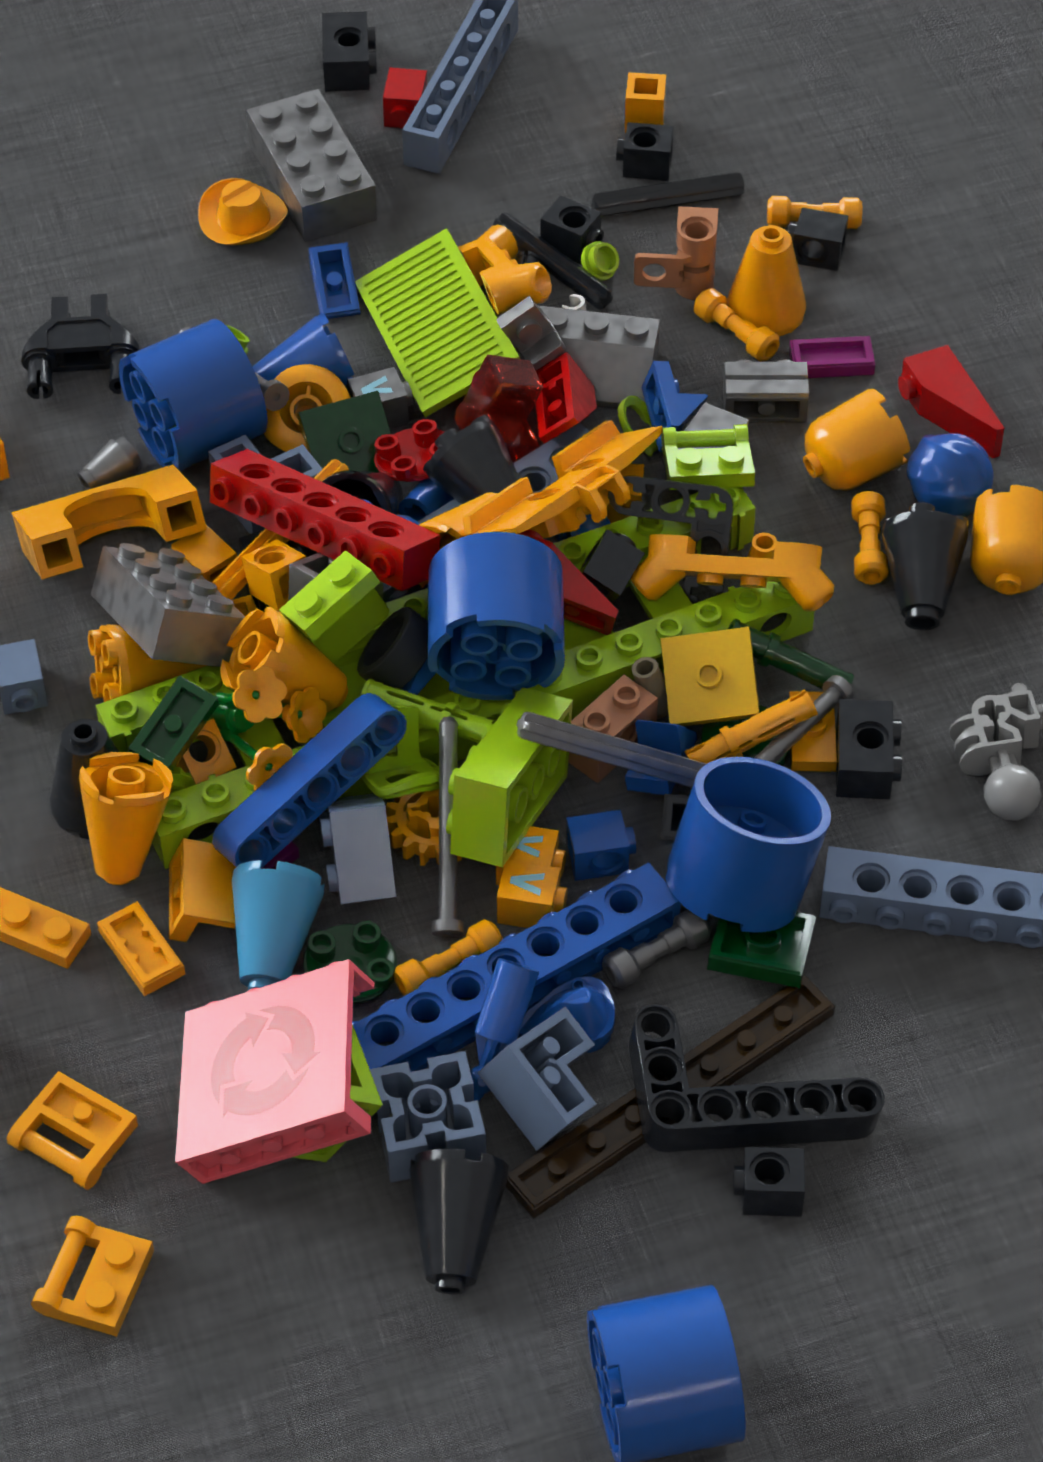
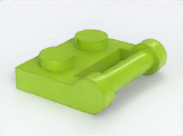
(709, 466)

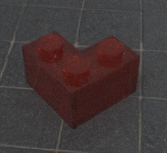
(506, 393)

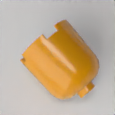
(855, 443)
(1008, 539)

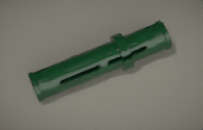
(774, 652)

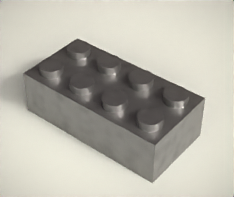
(312, 165)
(165, 605)

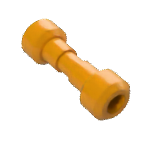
(783, 211)
(760, 341)
(871, 563)
(478, 940)

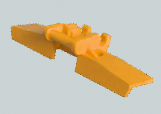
(583, 474)

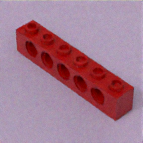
(323, 517)

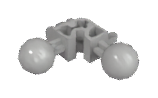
(1016, 720)

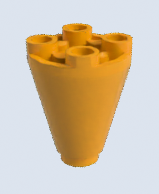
(124, 665)

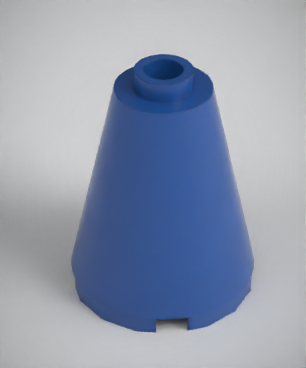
(307, 345)

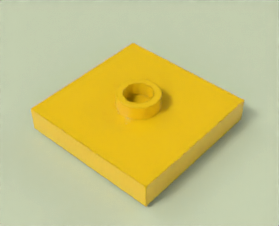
(710, 677)

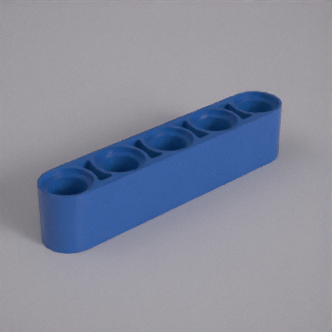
(310, 781)

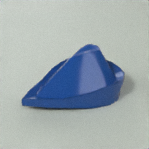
(586, 1000)

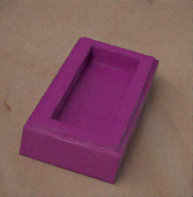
(834, 356)

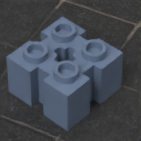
(427, 1111)

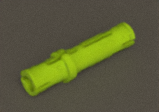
(430, 712)

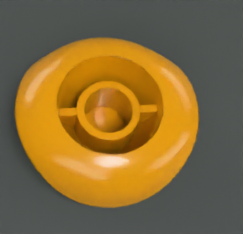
(240, 212)
(308, 388)

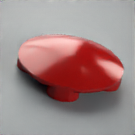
(407, 451)

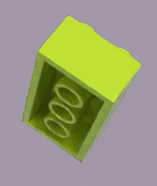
(505, 782)

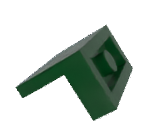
(174, 724)

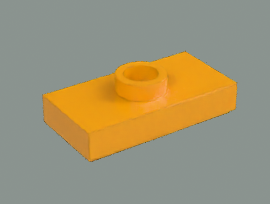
(818, 746)
(141, 948)

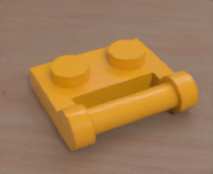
(82, 1118)
(109, 1280)

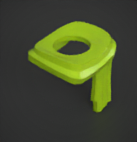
(405, 761)

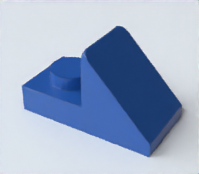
(664, 402)
(661, 736)

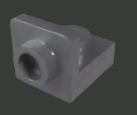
(531, 333)

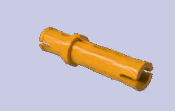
(757, 729)

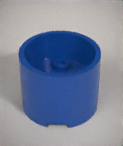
(193, 394)
(495, 615)
(747, 843)
(666, 1374)

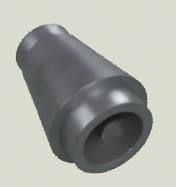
(110, 464)

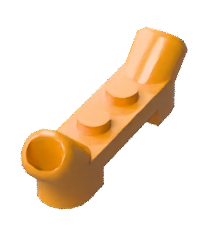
(495, 267)
(793, 566)

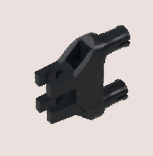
(76, 345)

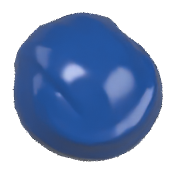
(949, 472)

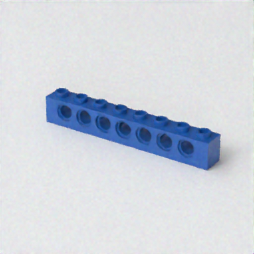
(637, 891)

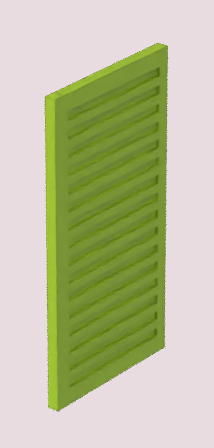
(434, 320)

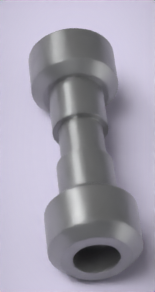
(624, 966)

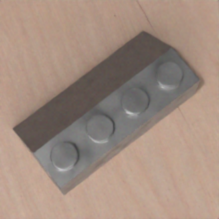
(609, 350)

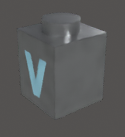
(394, 394)

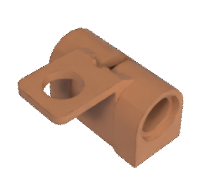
(694, 263)

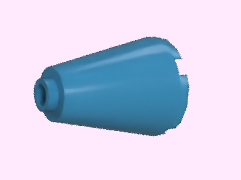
(272, 918)

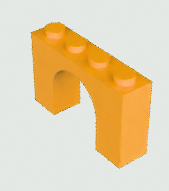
(154, 499)

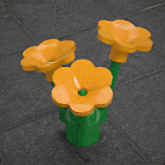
(260, 698)

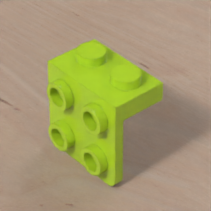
(338, 606)

